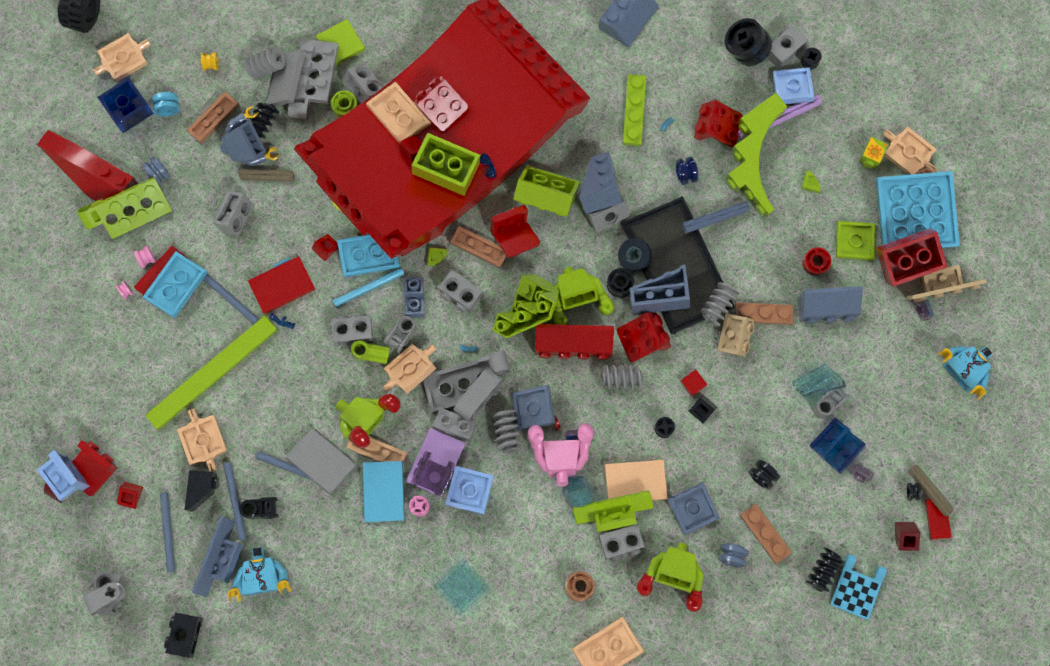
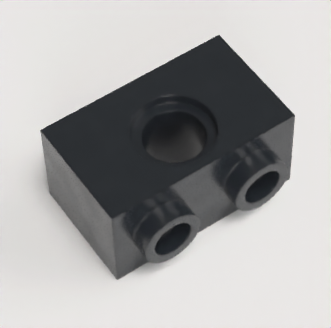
(186, 647)

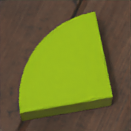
(811, 183)
(436, 255)

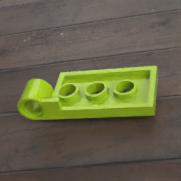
(95, 213)

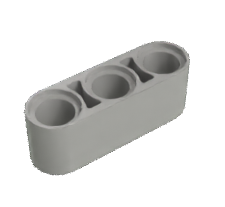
(478, 394)

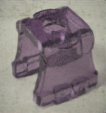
(425, 468)

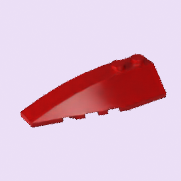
(88, 171)

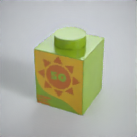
(873, 153)

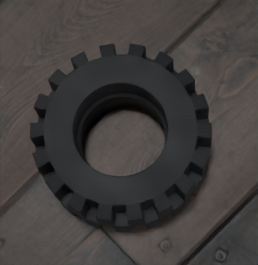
(78, 14)

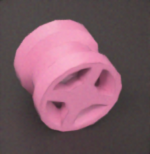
(144, 256)
(417, 503)

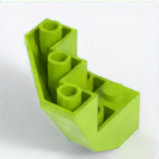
(531, 306)

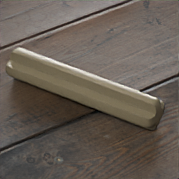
(266, 175)
(931, 490)

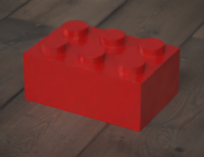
(911, 257)

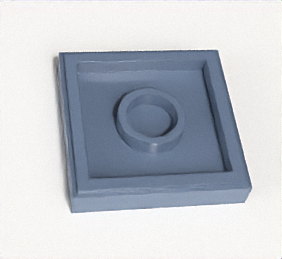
(533, 407)
(693, 508)

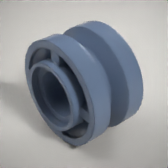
(156, 169)
(733, 555)

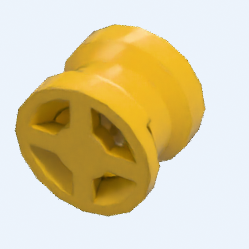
(210, 61)

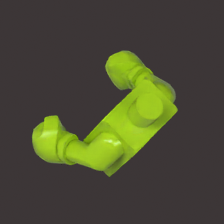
(578, 289)

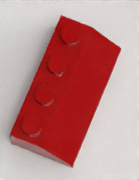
(574, 340)

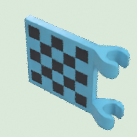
(856, 591)

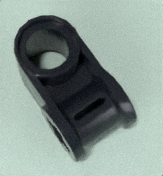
(263, 508)

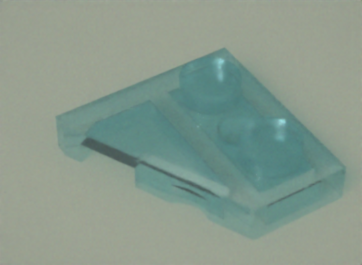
(818, 381)

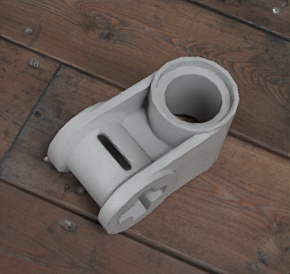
(400, 335)
(832, 400)
(102, 598)

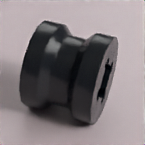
(808, 62)
(665, 424)

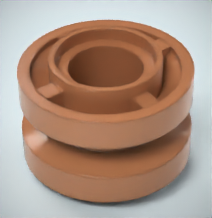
(588, 583)

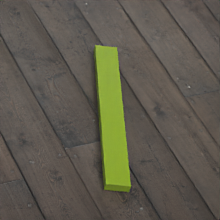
(211, 373)

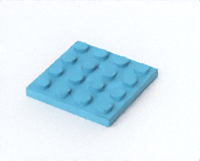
(916, 204)

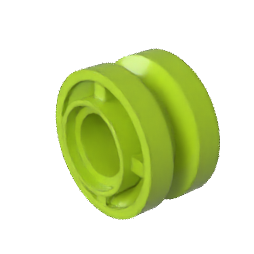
(340, 98)

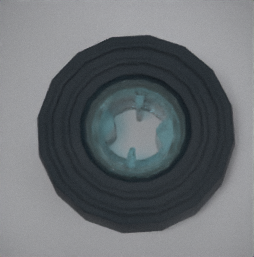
(625, 257)

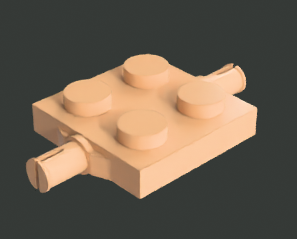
(122, 57)
(909, 151)
(409, 368)
(202, 440)

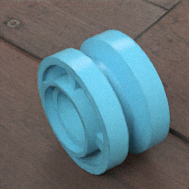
(165, 104)

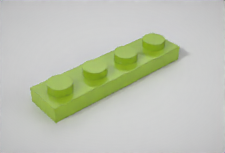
(634, 110)

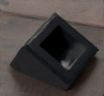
(702, 409)

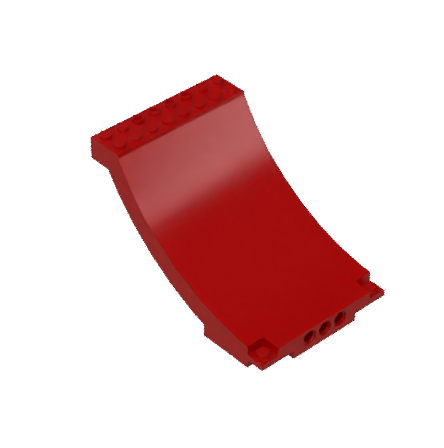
(514, 106)

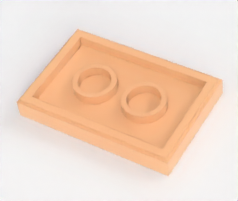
(398, 113)
(635, 478)
(609, 647)

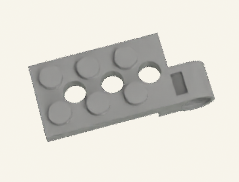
(322, 84)
(452, 376)

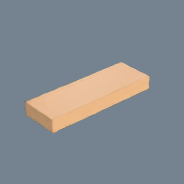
(379, 451)

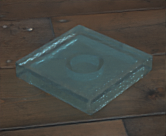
(461, 587)

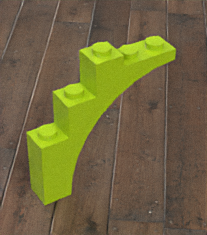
(747, 152)

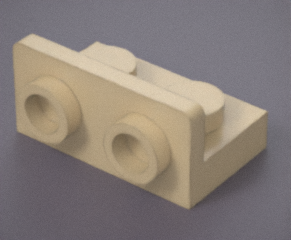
(736, 335)

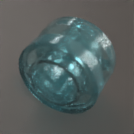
(578, 492)

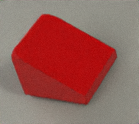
(411, 146)
(325, 247)
(129, 495)

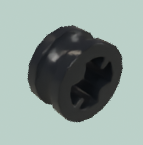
(913, 491)

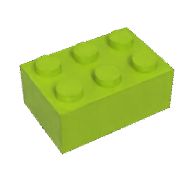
(445, 164)
(546, 190)

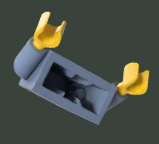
(243, 141)

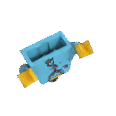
(968, 367)
(259, 576)

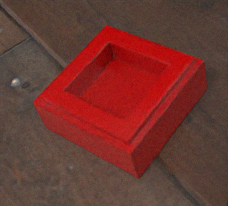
(693, 382)

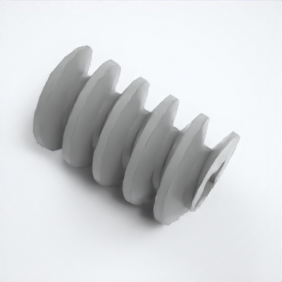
(265, 62)
(718, 303)
(621, 377)
(506, 432)

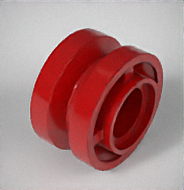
(824, 257)

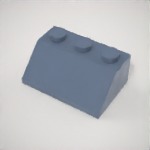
(626, 19)
(830, 304)

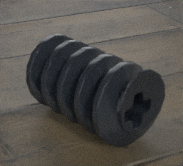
(262, 119)
(825, 570)

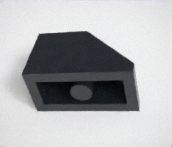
(200, 488)

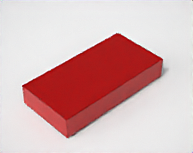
(938, 523)

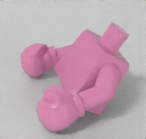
(562, 457)

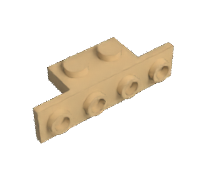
(944, 281)

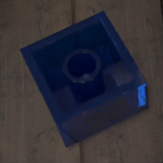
(125, 105)

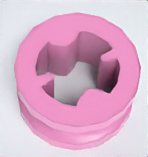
(124, 290)

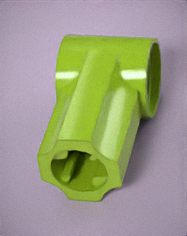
(372, 353)

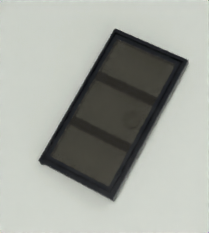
(672, 249)

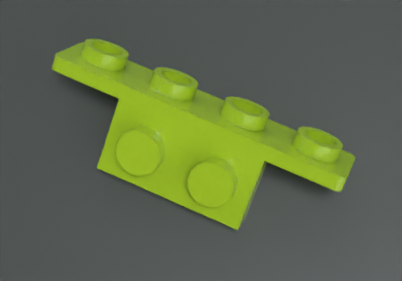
(615, 511)

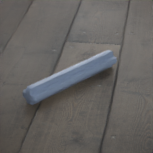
(715, 217)

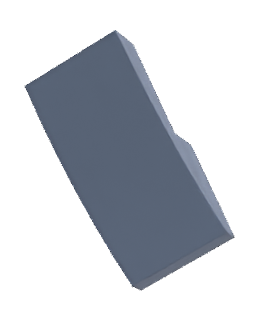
(414, 296)

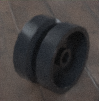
(748, 42)

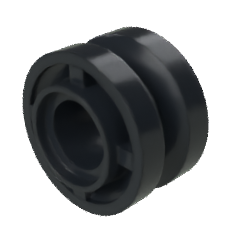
(620, 274)
(764, 474)

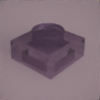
(861, 473)

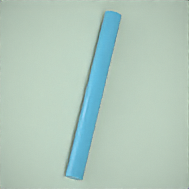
(368, 287)

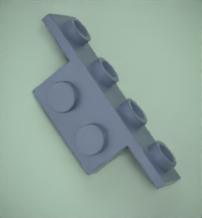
(219, 559)

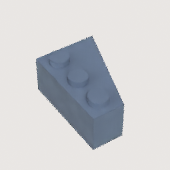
(600, 184)
(662, 293)

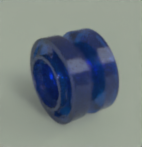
(686, 170)

